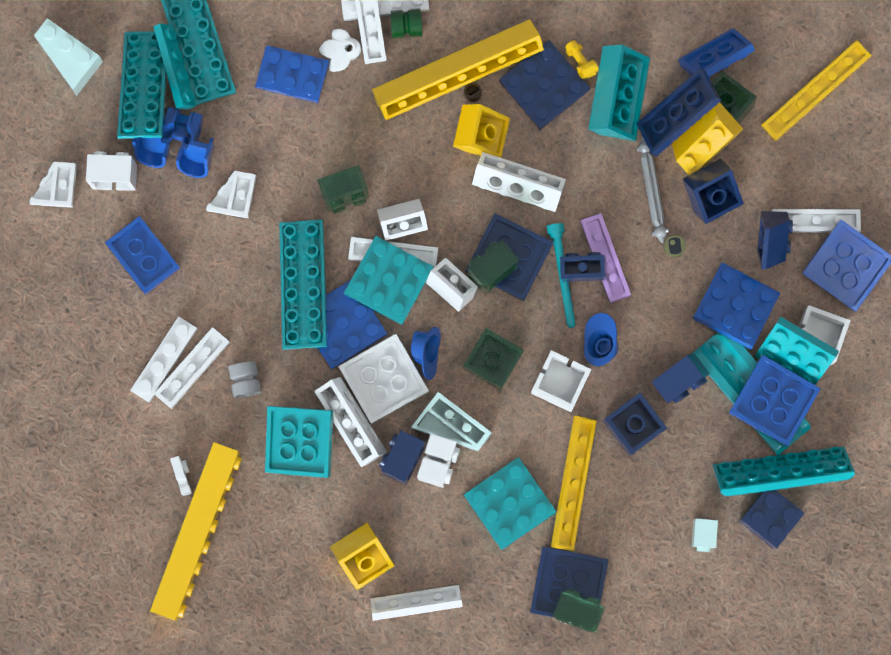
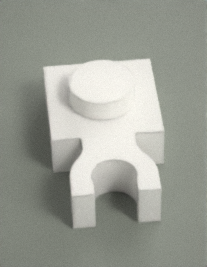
(180, 469)

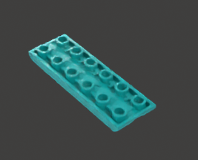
(200, 49)
(141, 87)
(303, 284)
(730, 369)
(783, 471)

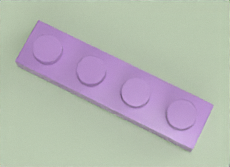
(600, 241)

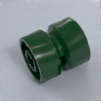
(406, 23)

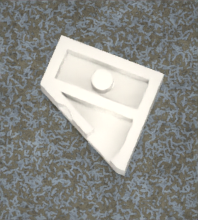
(57, 187)
(235, 196)

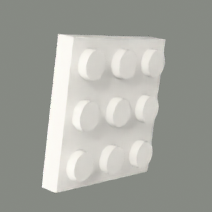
(383, 379)

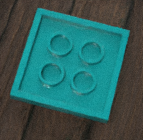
(388, 280)
(797, 351)
(299, 441)
(510, 503)

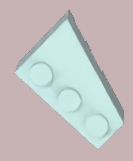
(69, 55)
(450, 422)

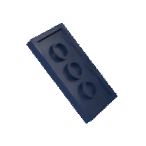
(678, 112)

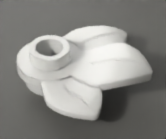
(337, 50)

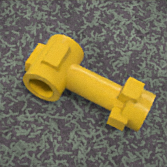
(586, 68)

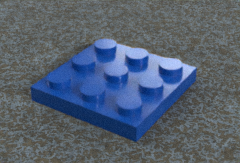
(847, 265)
(736, 306)
(349, 327)
(774, 400)

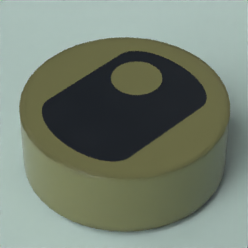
(674, 246)

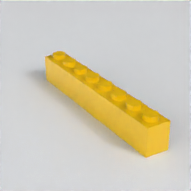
(457, 69)
(195, 532)

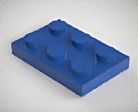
(717, 53)
(292, 74)
(142, 255)

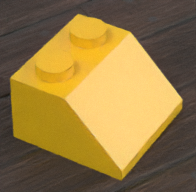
(481, 130)
(361, 556)

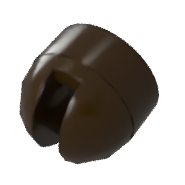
(470, 89)

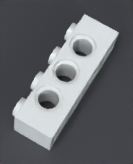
(518, 181)
(351, 421)

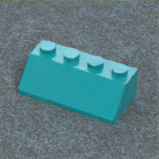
(619, 92)

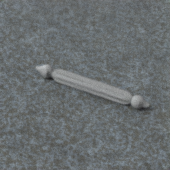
(653, 191)

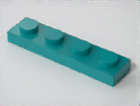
(174, 66)

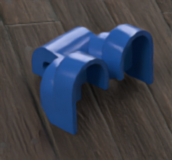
(193, 157)

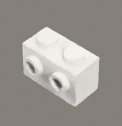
(402, 219)
(452, 284)

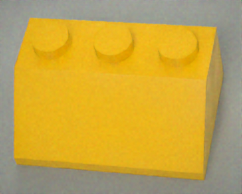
(705, 139)

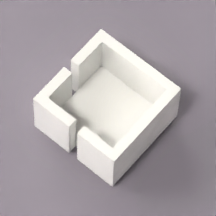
(106, 169)
(825, 326)
(560, 383)
(436, 464)

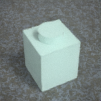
(704, 534)

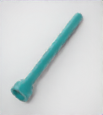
(556, 233)

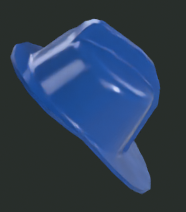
(600, 339)
(425, 350)

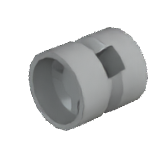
(244, 379)

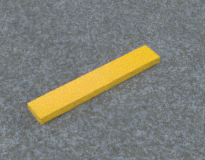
(816, 90)
(573, 483)

